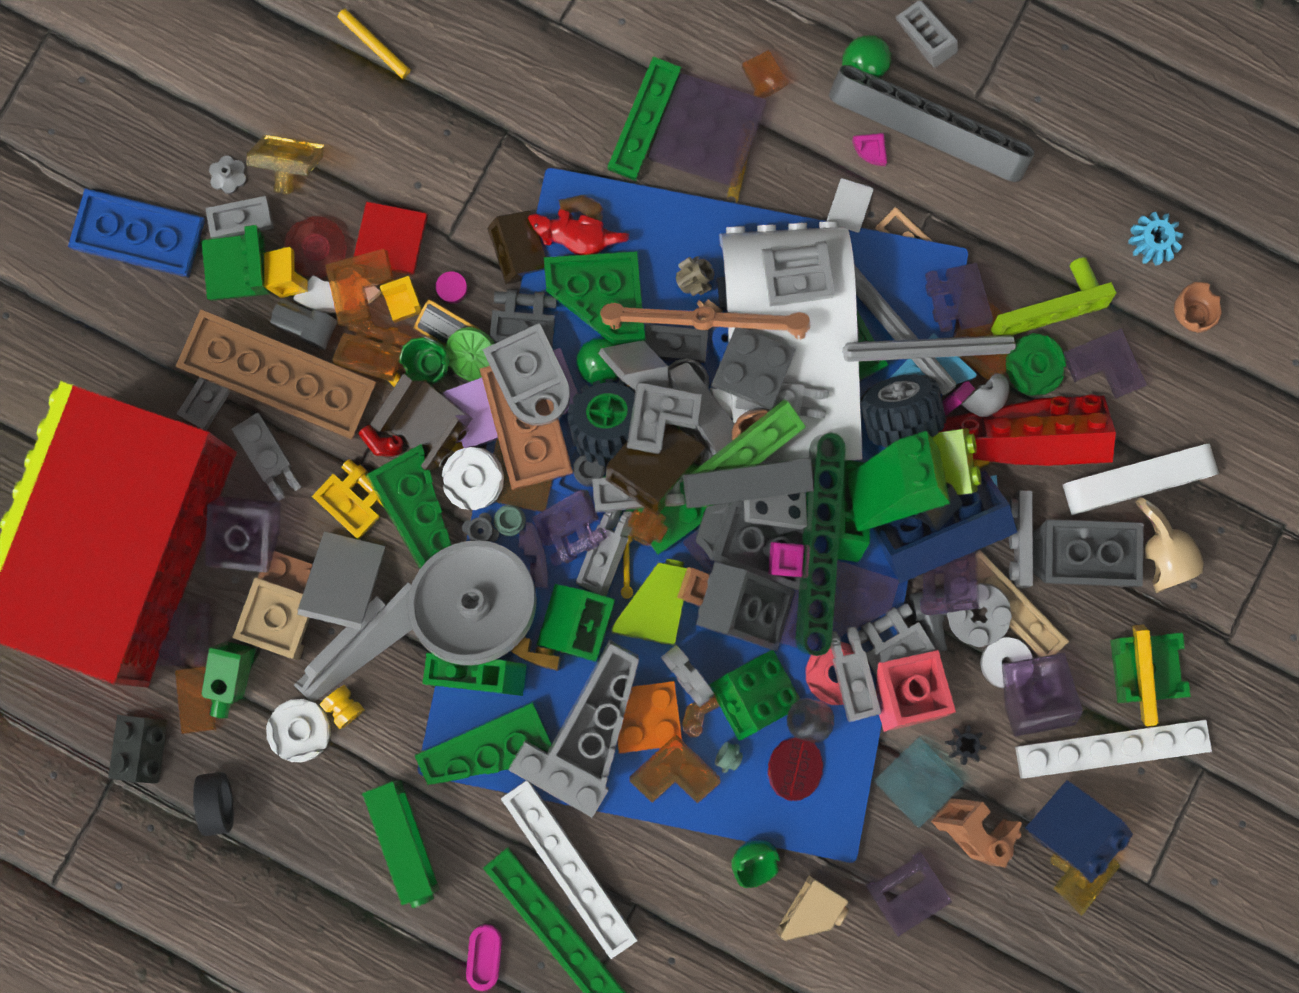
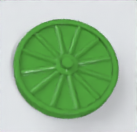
(466, 352)

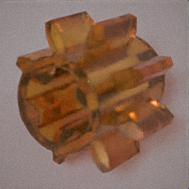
(647, 527)

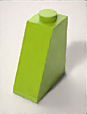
(655, 607)

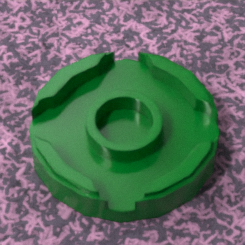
(1036, 364)

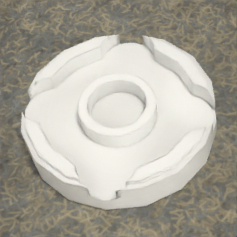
(472, 478)
(298, 730)

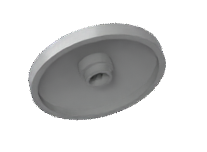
(472, 602)

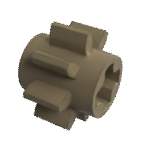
(695, 276)

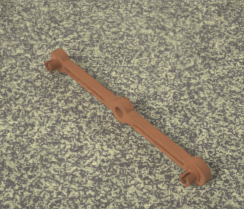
(795, 324)

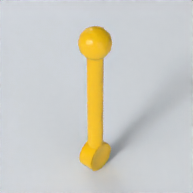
(627, 591)

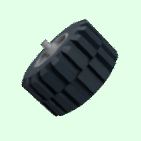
(902, 408)

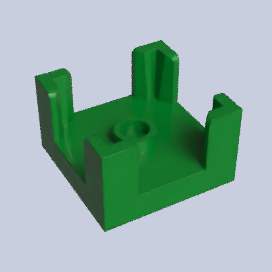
(1165, 668)

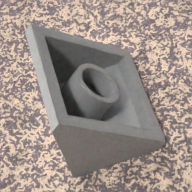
(636, 364)

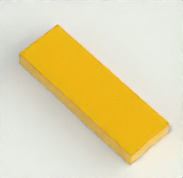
(1145, 675)

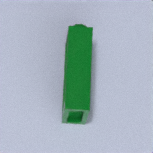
(401, 844)

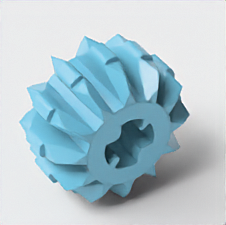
(1144, 238)

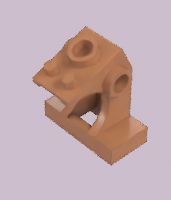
(964, 824)

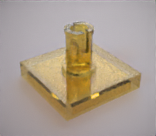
(285, 158)
(1076, 889)

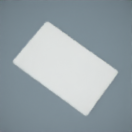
(850, 204)

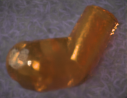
(583, 204)
(695, 715)

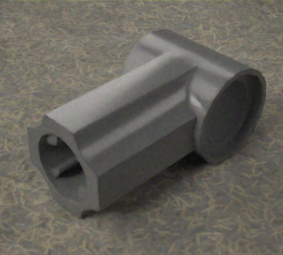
(311, 326)

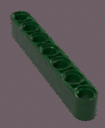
(827, 560)

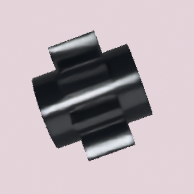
(974, 746)

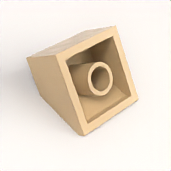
(812, 911)

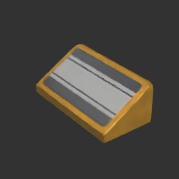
(439, 322)

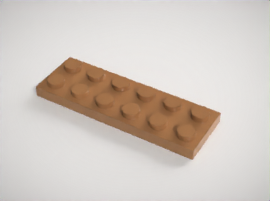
(276, 374)

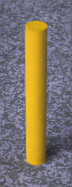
(374, 43)

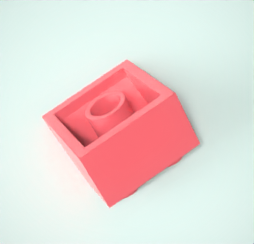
(913, 691)

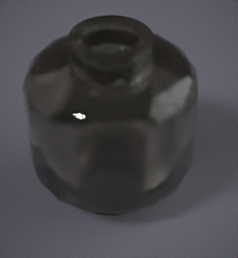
(810, 720)

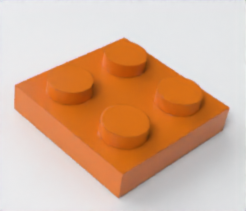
(649, 718)

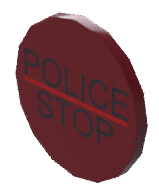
(795, 769)

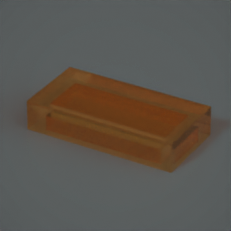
(192, 706)

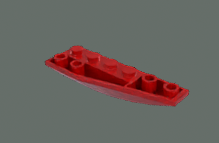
(1043, 432)

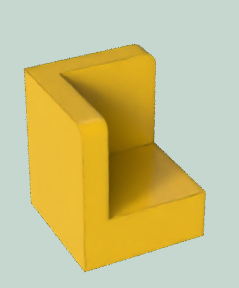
(281, 275)
(401, 299)

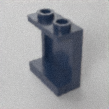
(1080, 831)

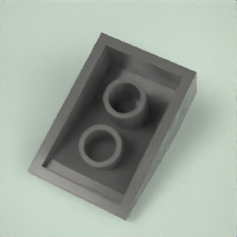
(745, 606)

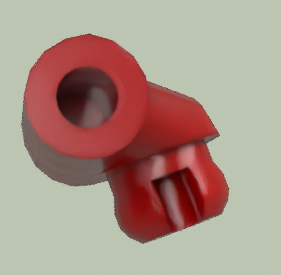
(381, 446)

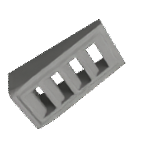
(939, 48)

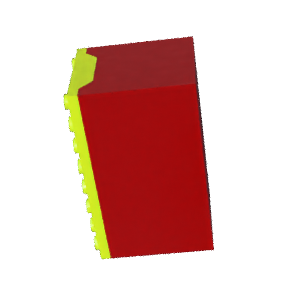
(105, 534)

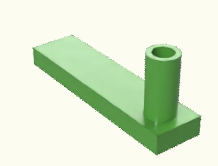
(757, 441)

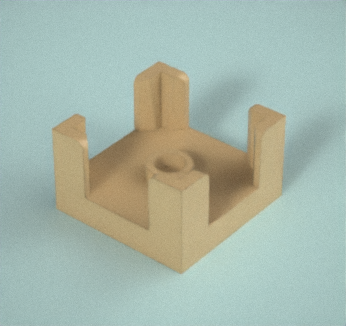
(272, 620)

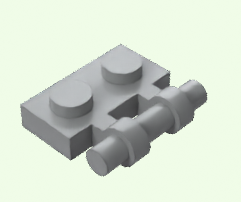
(906, 643)

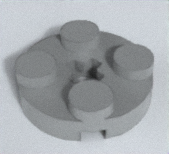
(986, 632)
(687, 676)

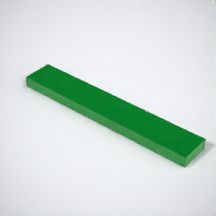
(550, 925)

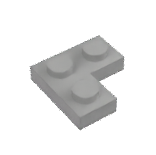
(654, 408)

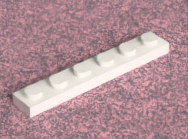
(1113, 749)
(569, 869)

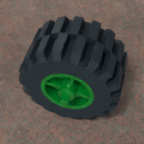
(601, 419)

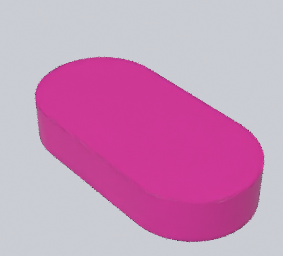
(484, 957)

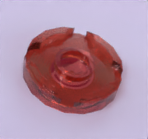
(315, 244)

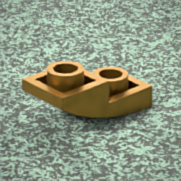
(542, 657)

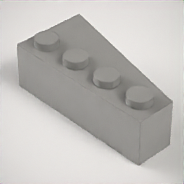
(594, 723)

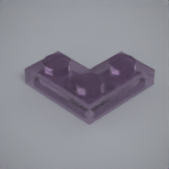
(1113, 357)

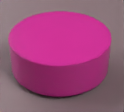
(451, 287)

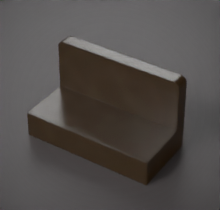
(516, 246)

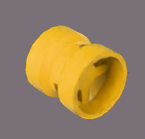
(343, 708)

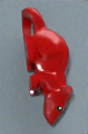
(579, 236)

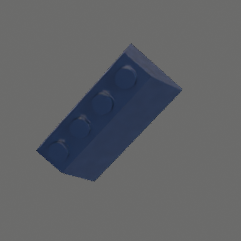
(918, 548)

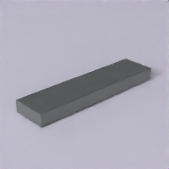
(748, 482)

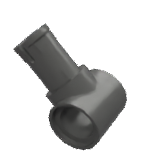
(931, 623)

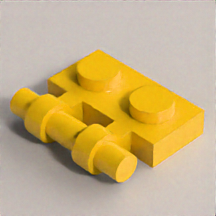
(344, 504)

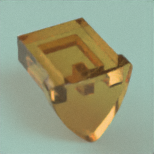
(764, 75)

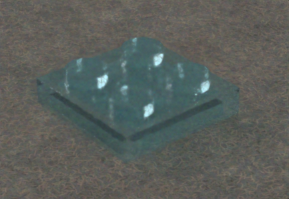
(918, 782)

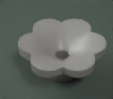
(232, 178)

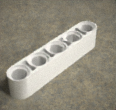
(1140, 479)

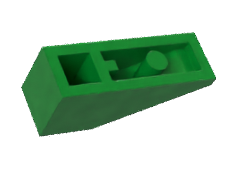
(851, 542)
(492, 677)

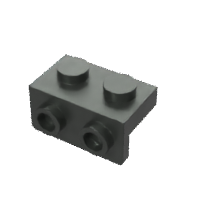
(137, 749)

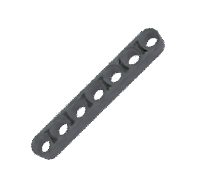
(931, 123)

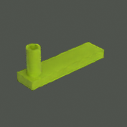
(1089, 299)

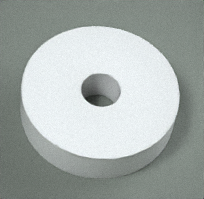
(993, 654)

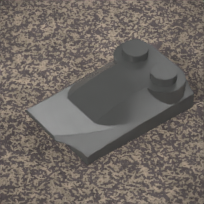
(744, 544)
(1089, 553)

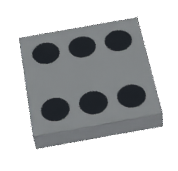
(777, 510)

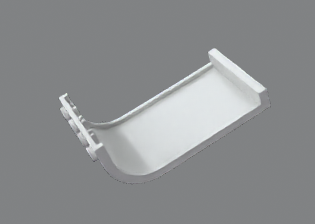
(833, 321)

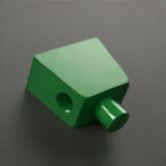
(228, 664)

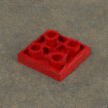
(394, 230)

